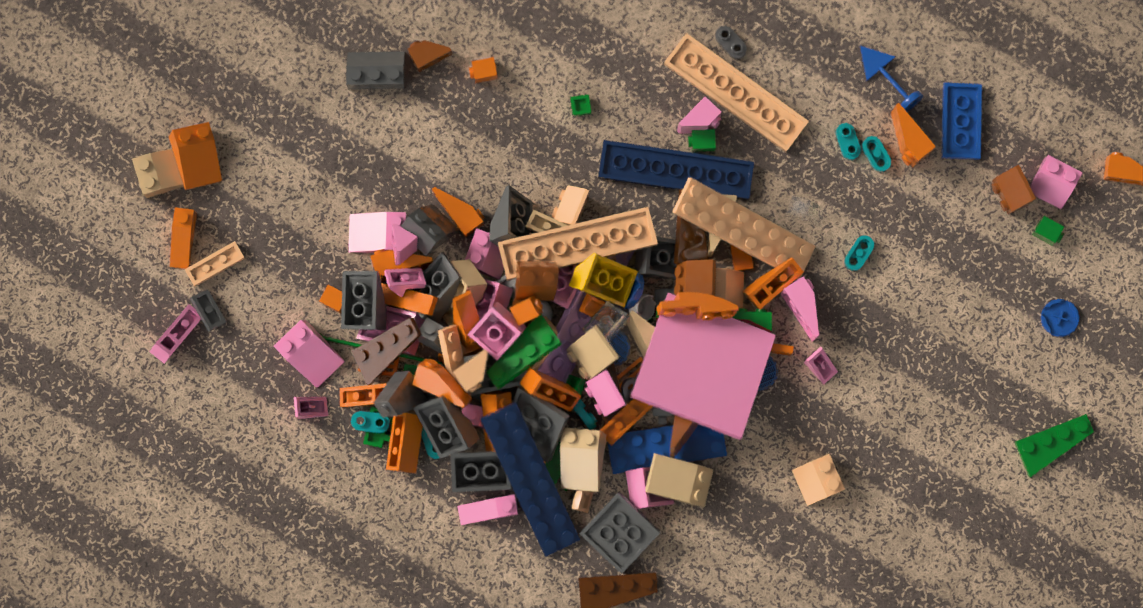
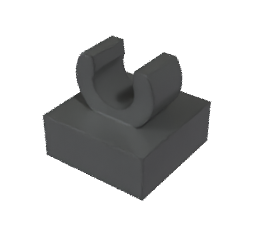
(661, 414)

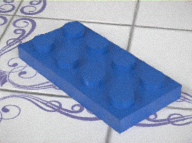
(961, 121)

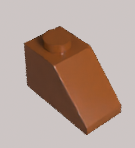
(427, 53)

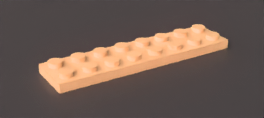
(736, 92)
(740, 226)
(579, 241)

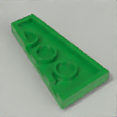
(526, 350)
(1048, 445)

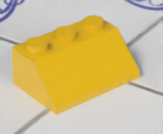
(604, 279)

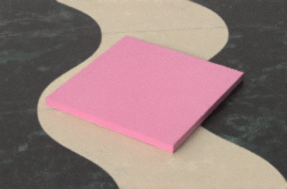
(704, 370)

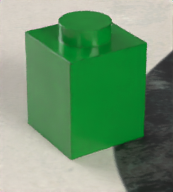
(702, 140)
(1048, 231)

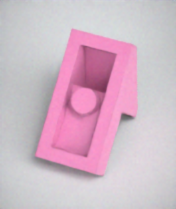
(403, 279)

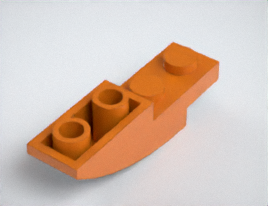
(703, 305)

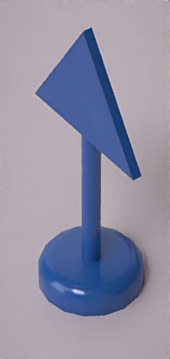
(874, 62)

